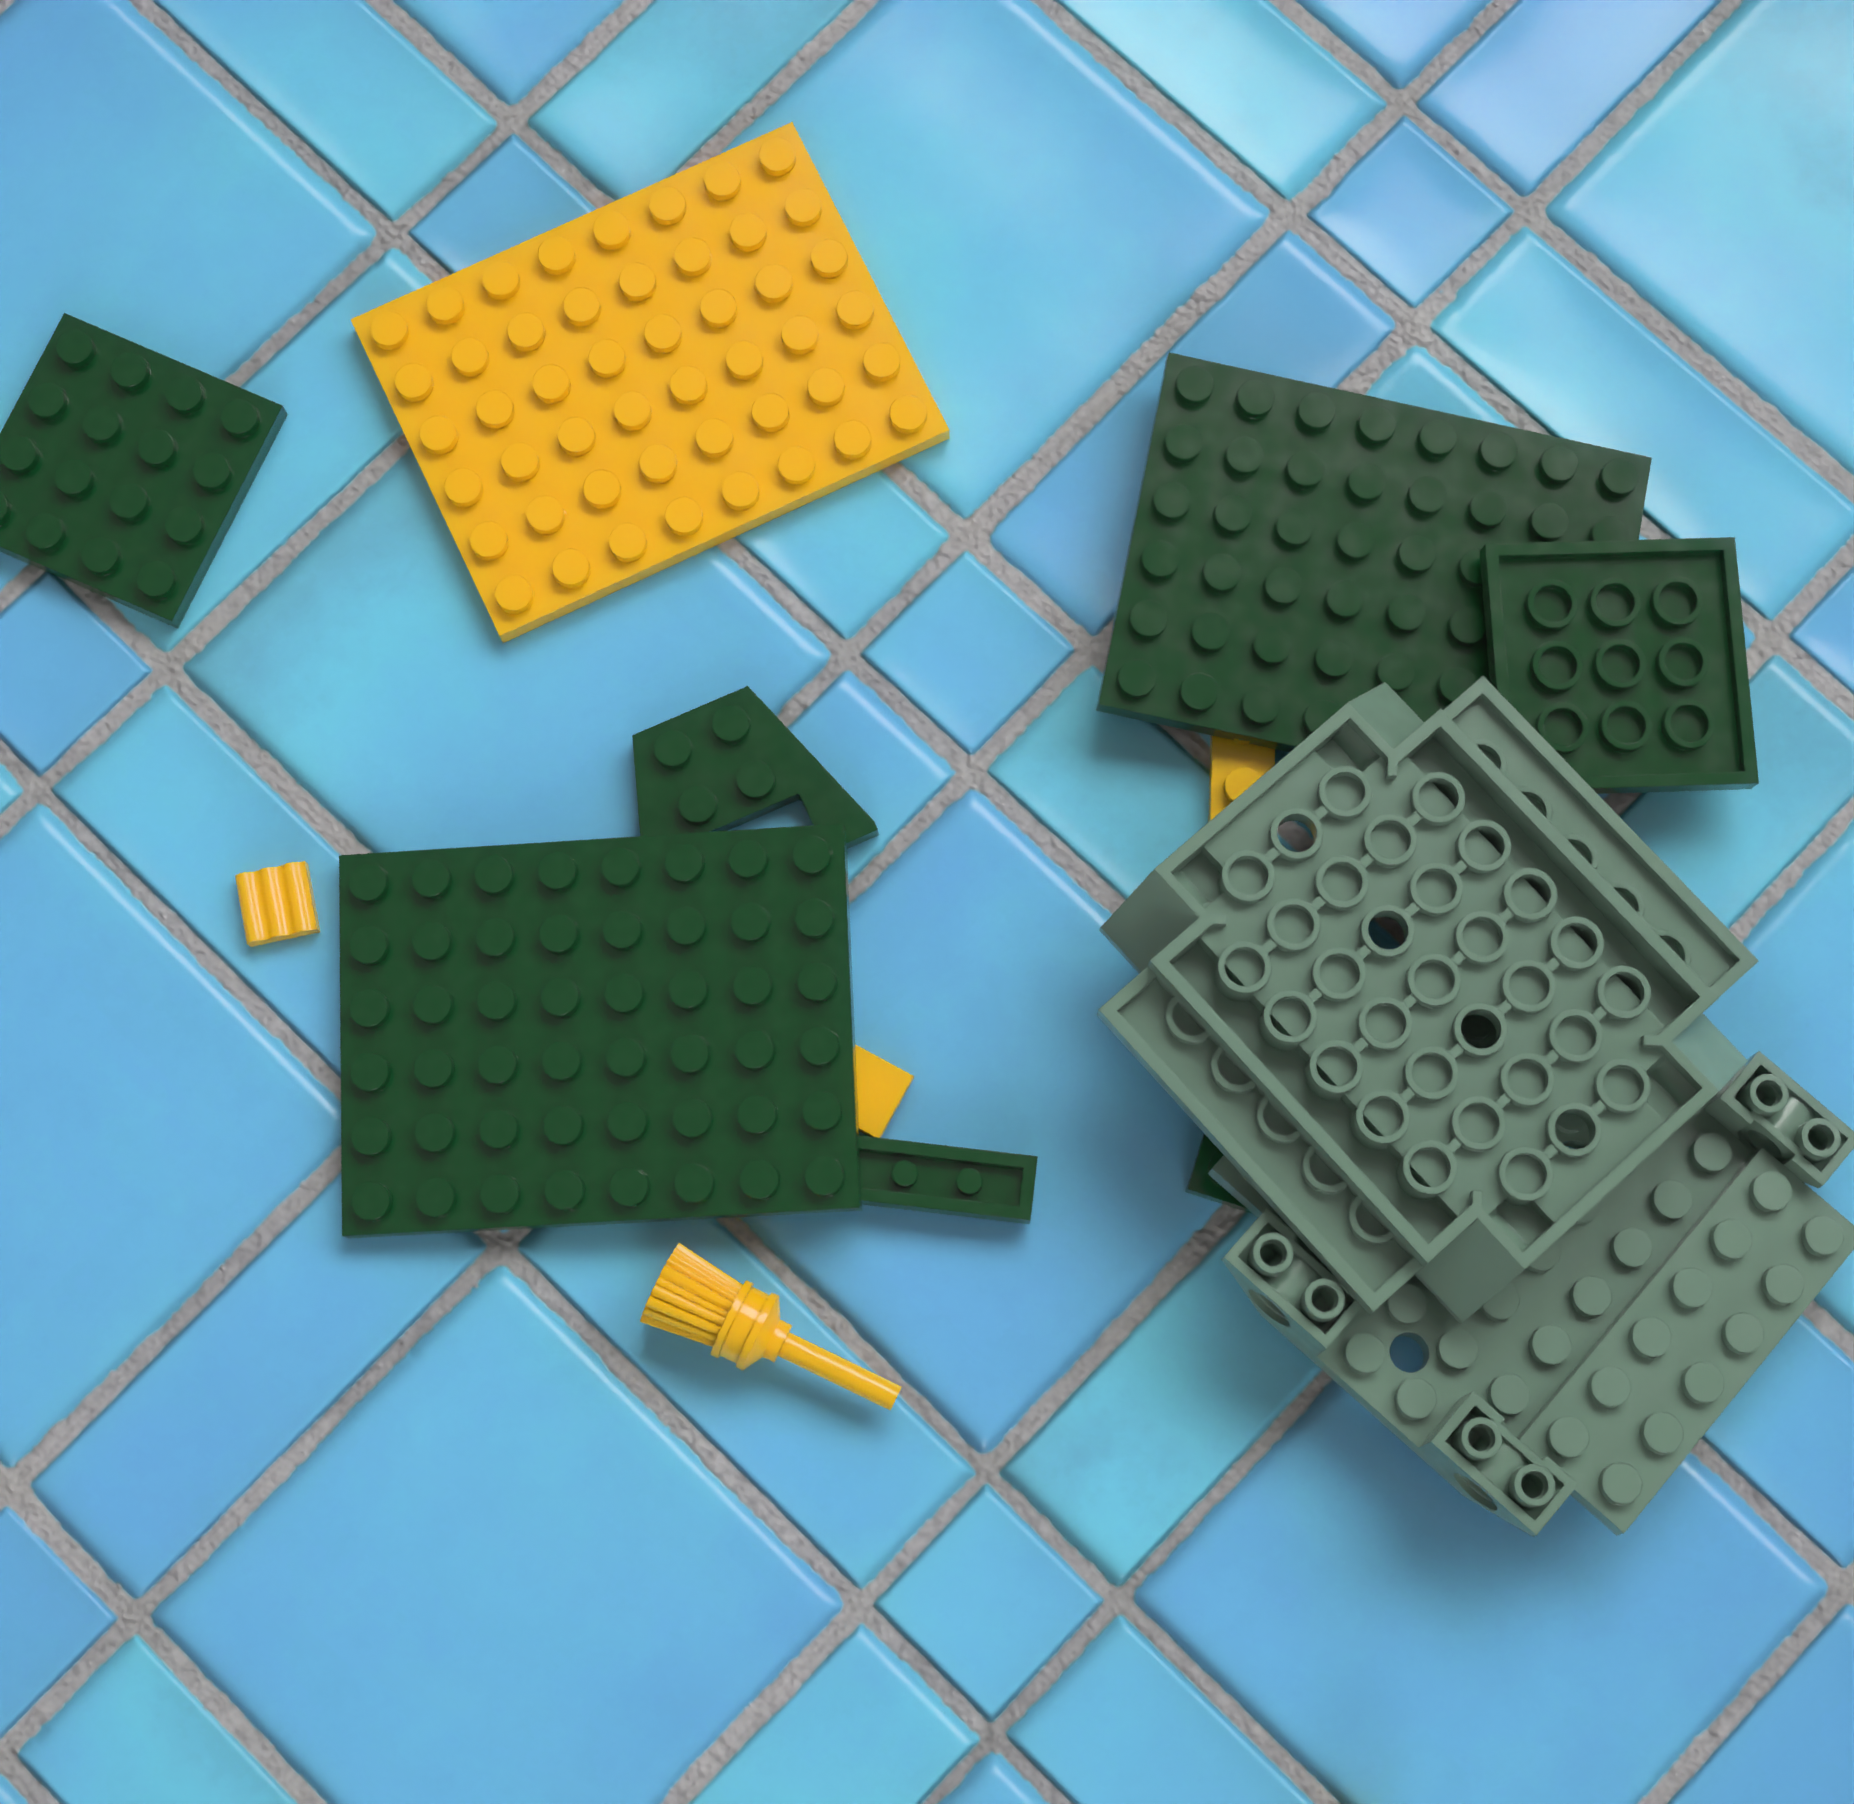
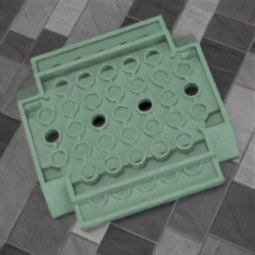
(1345, 1063)
(1616, 1337)

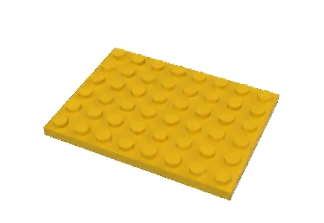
(649, 381)

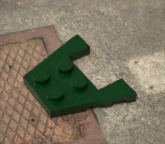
(731, 767)

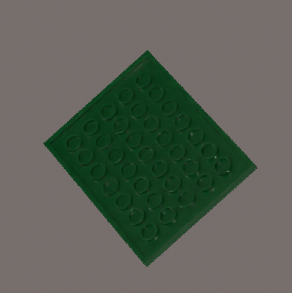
(1328, 546)
(597, 1032)

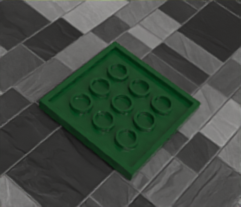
(127, 468)
(1626, 658)

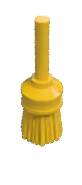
(745, 1325)

